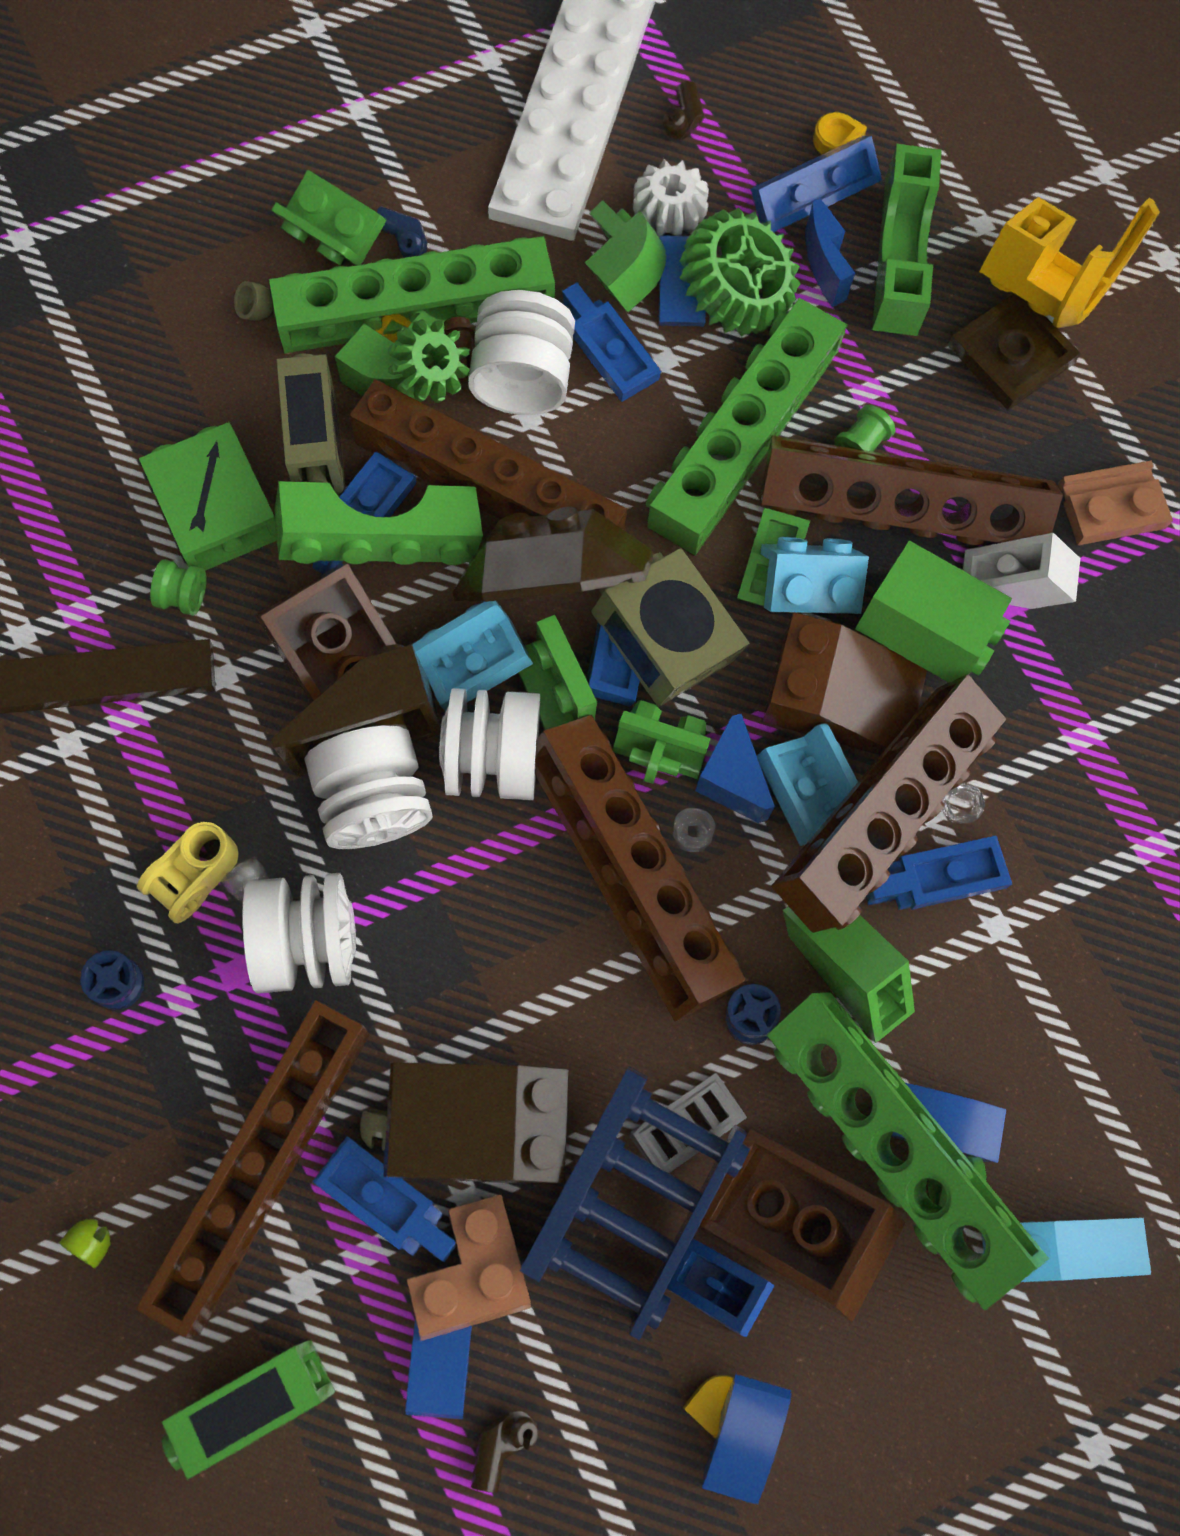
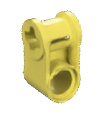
(187, 873)

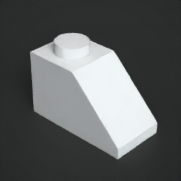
(1029, 570)

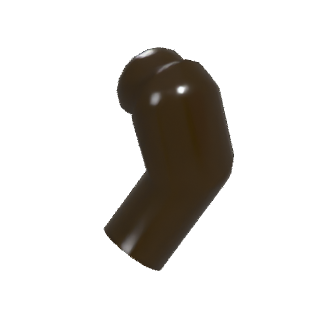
(689, 114)
(499, 1442)

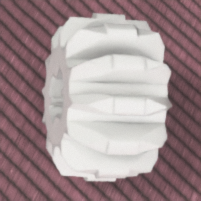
(671, 198)

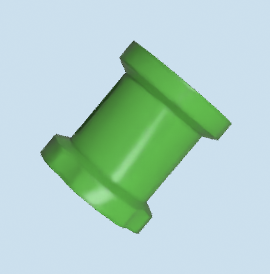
(868, 431)

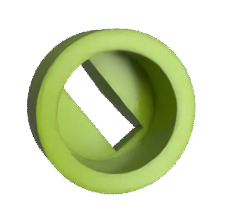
(86, 1242)

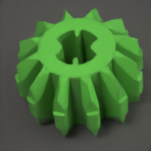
(412, 351)

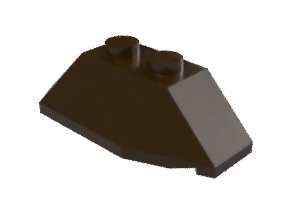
(552, 556)

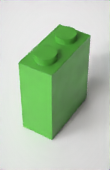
(936, 615)

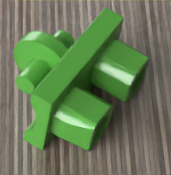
(661, 745)

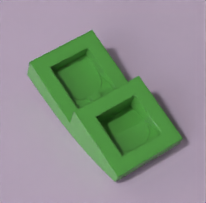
(771, 527)

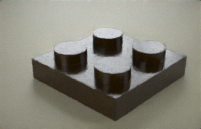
(1013, 350)

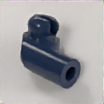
(407, 230)

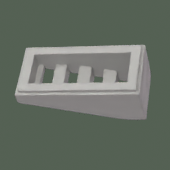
(651, 1149)

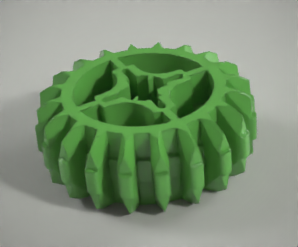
(749, 261)

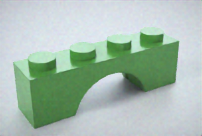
(902, 269)
(321, 527)

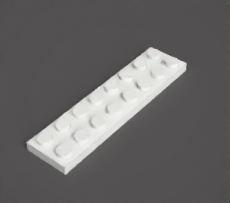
(569, 115)

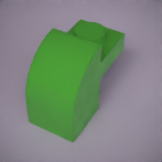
(631, 258)
(367, 358)

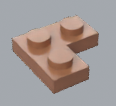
(484, 1283)

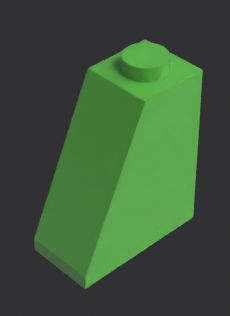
(860, 970)

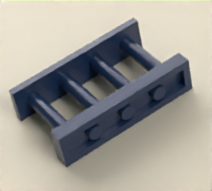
(581, 1201)

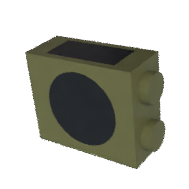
(310, 421)
(669, 627)

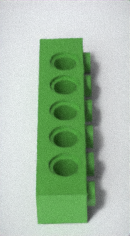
(388, 281)
(691, 519)
(932, 1154)

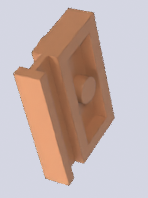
(1114, 503)

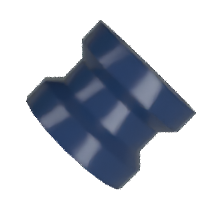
(104, 972)
(757, 1005)

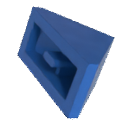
(735, 775)
(720, 1287)

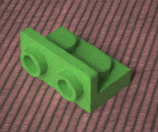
(332, 219)
(557, 677)

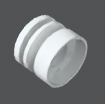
(521, 352)
(490, 743)
(368, 787)
(295, 933)

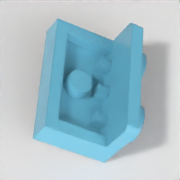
(814, 577)
(472, 652)
(808, 779)

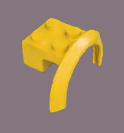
(1030, 264)

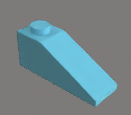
(1089, 1249)

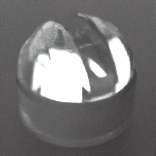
(966, 794)
(704, 829)
(239, 876)

